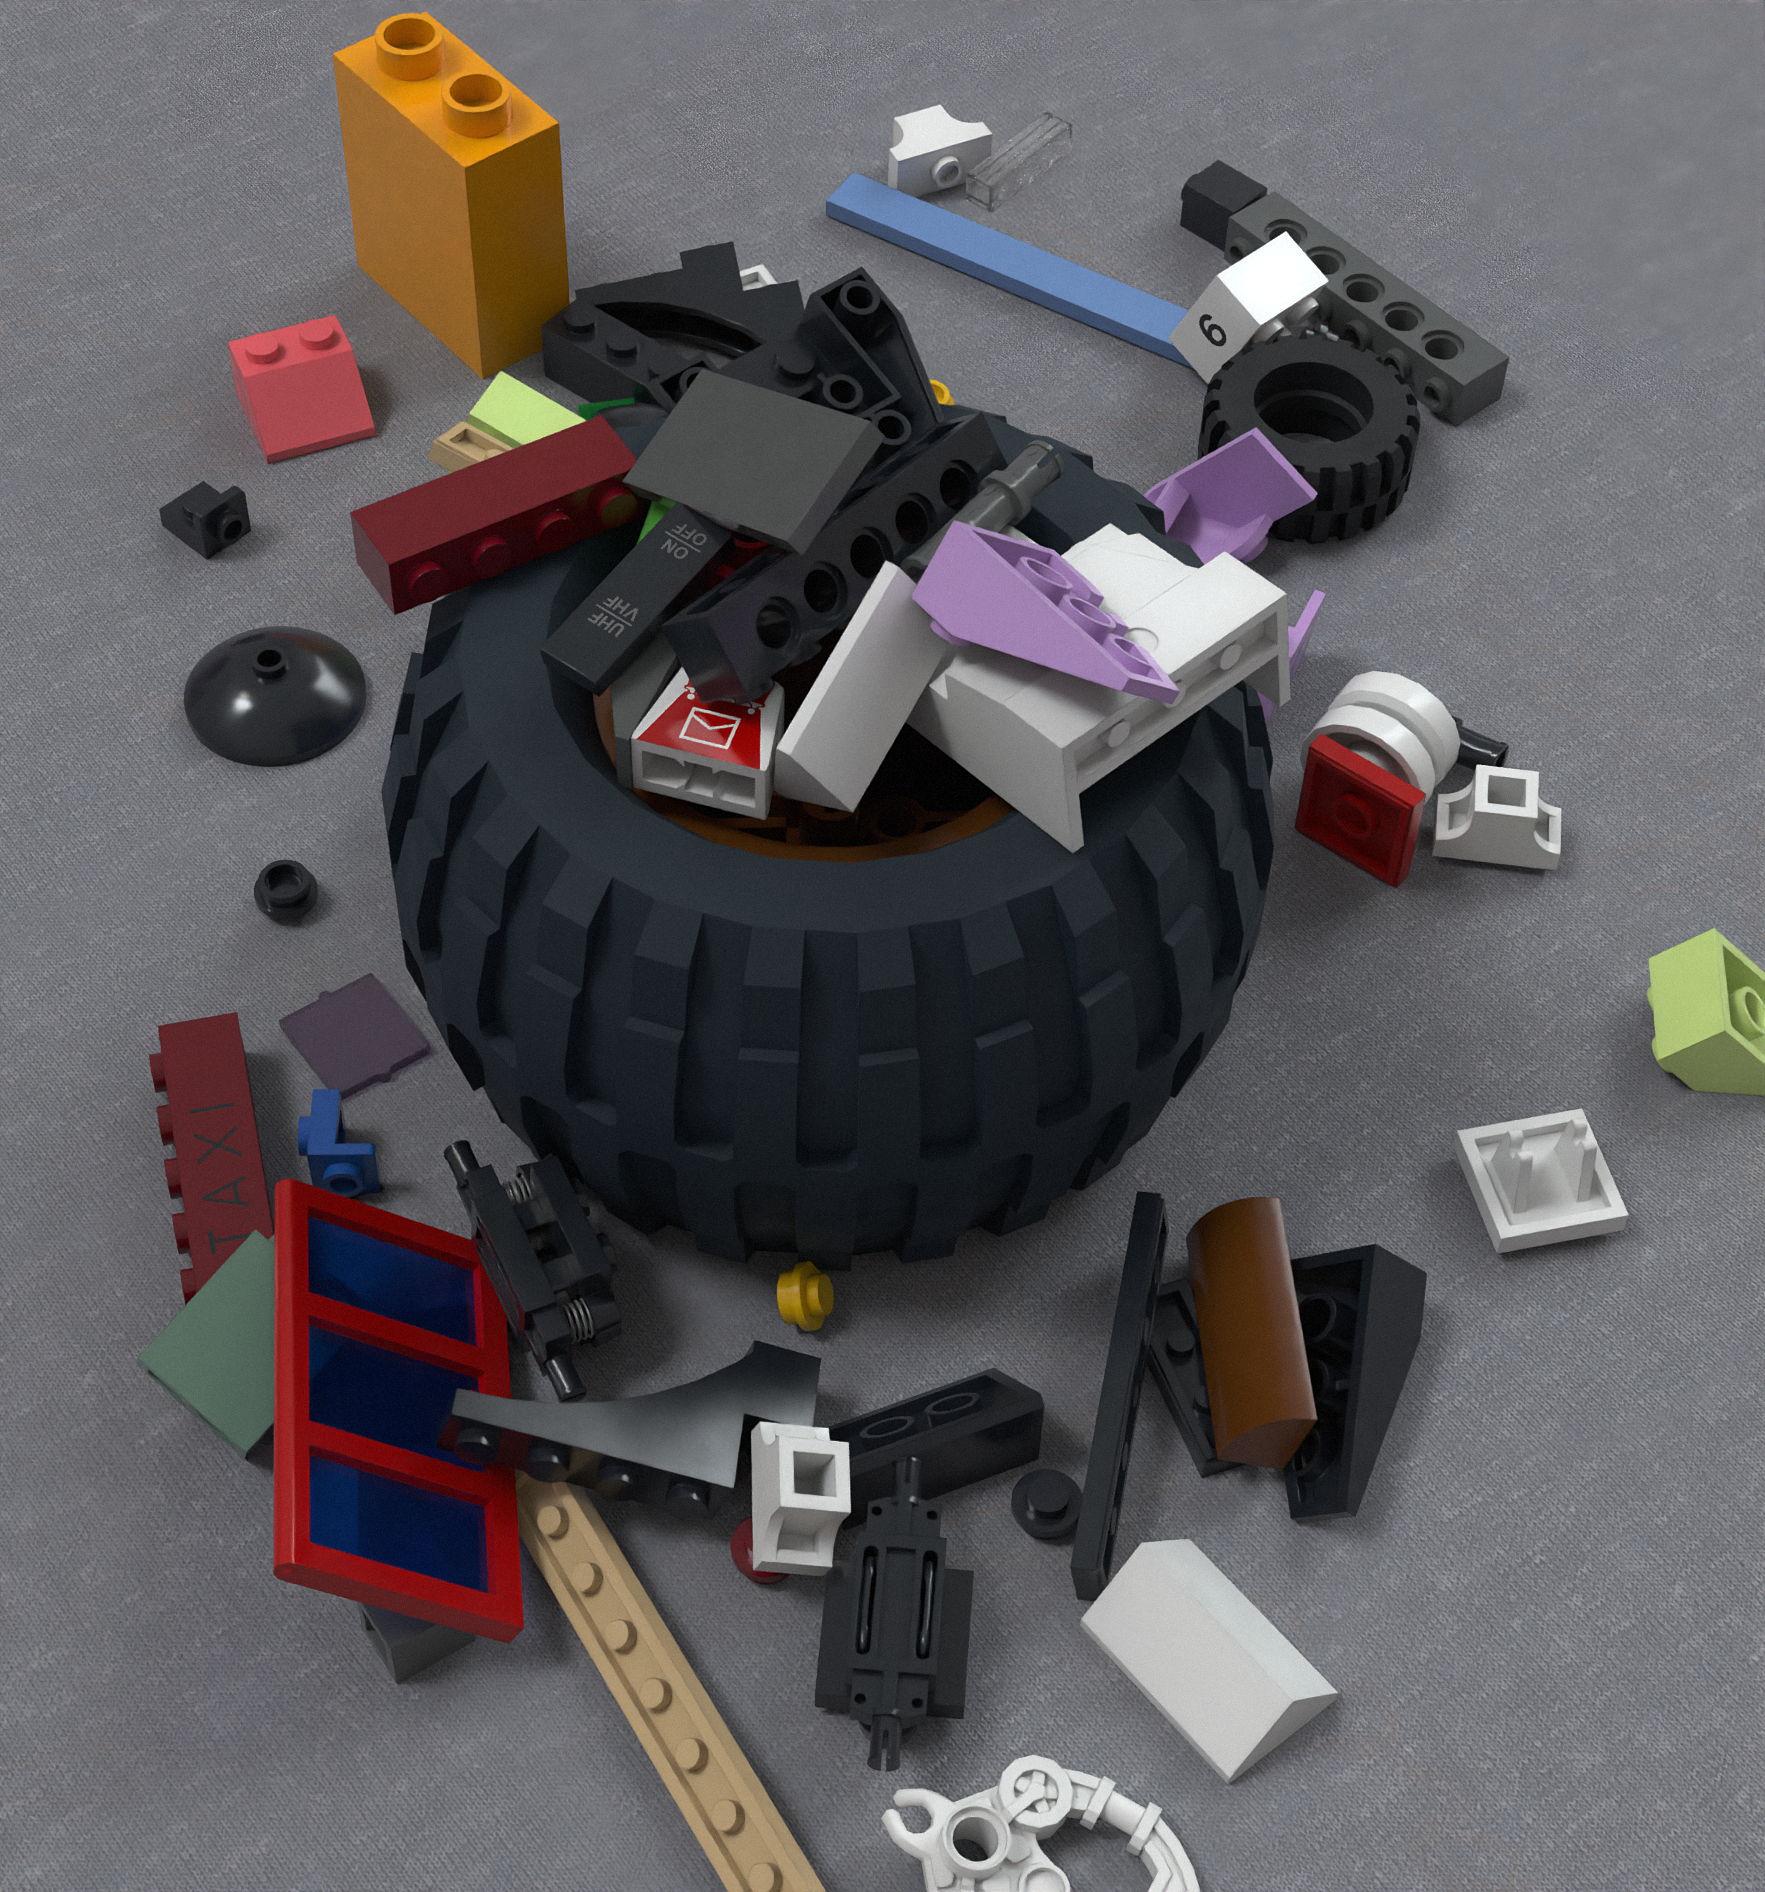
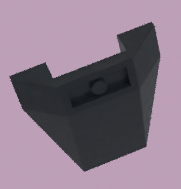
(844, 356)

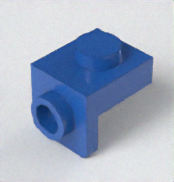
(332, 1162)

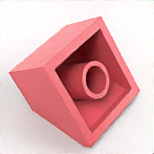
(301, 388)

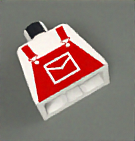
(711, 749)

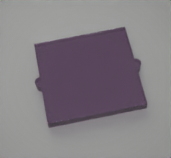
(354, 1036)

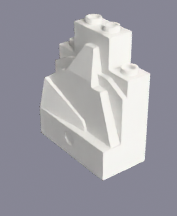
(1051, 734)

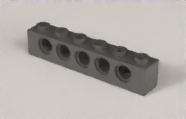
(1376, 311)

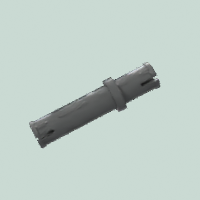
(1001, 500)

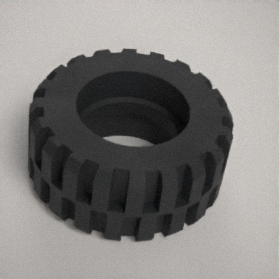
(1328, 394)

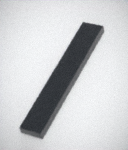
(1120, 1398)

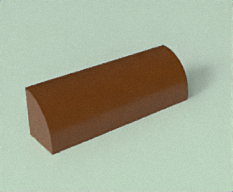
(1250, 1333)

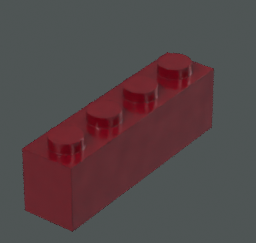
(495, 514)

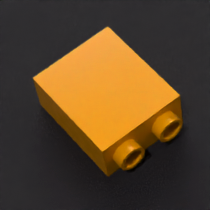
(453, 190)

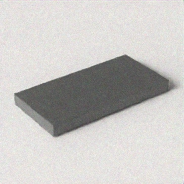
(754, 460)

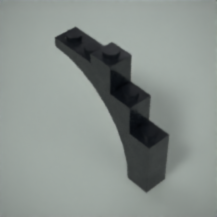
(702, 303)

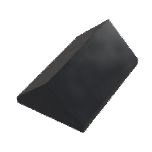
(955, 1430)

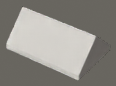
(860, 697)
(1205, 1656)

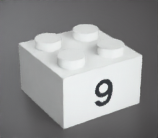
(1249, 304)

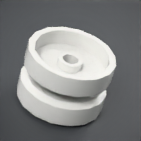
(1392, 726)

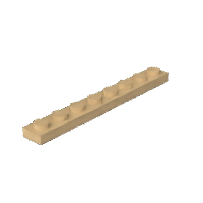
(659, 1692)

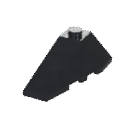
(1359, 1338)

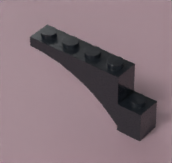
(652, 1448)

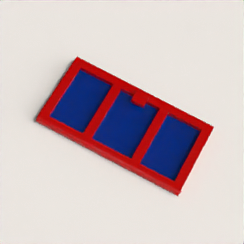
(367, 1353)

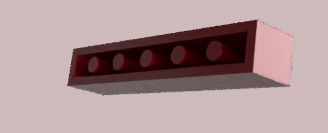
(214, 1140)

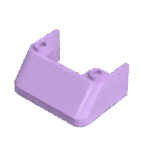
(1231, 498)

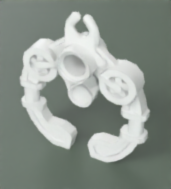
(1019, 1811)

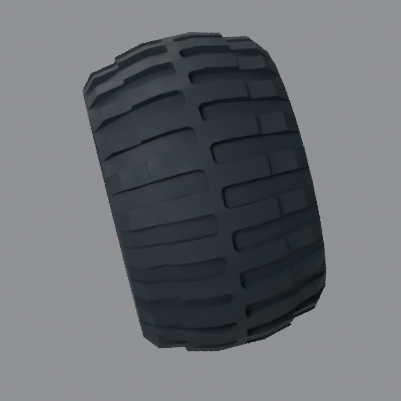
(824, 1011)

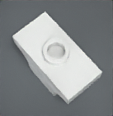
(934, 151)
(1498, 821)
(797, 1497)

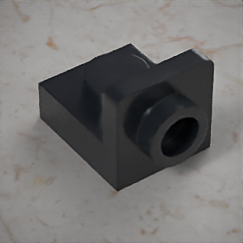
(207, 518)

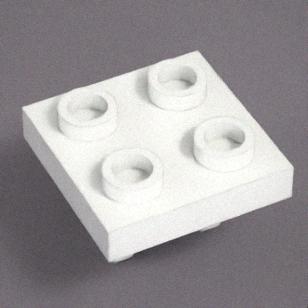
(1540, 1180)

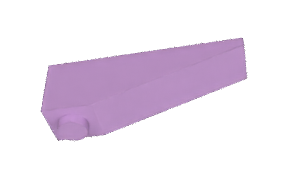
(1033, 608)

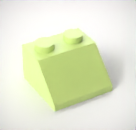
(1709, 1015)

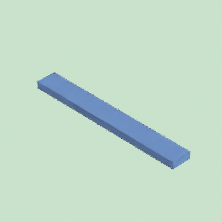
(1008, 264)

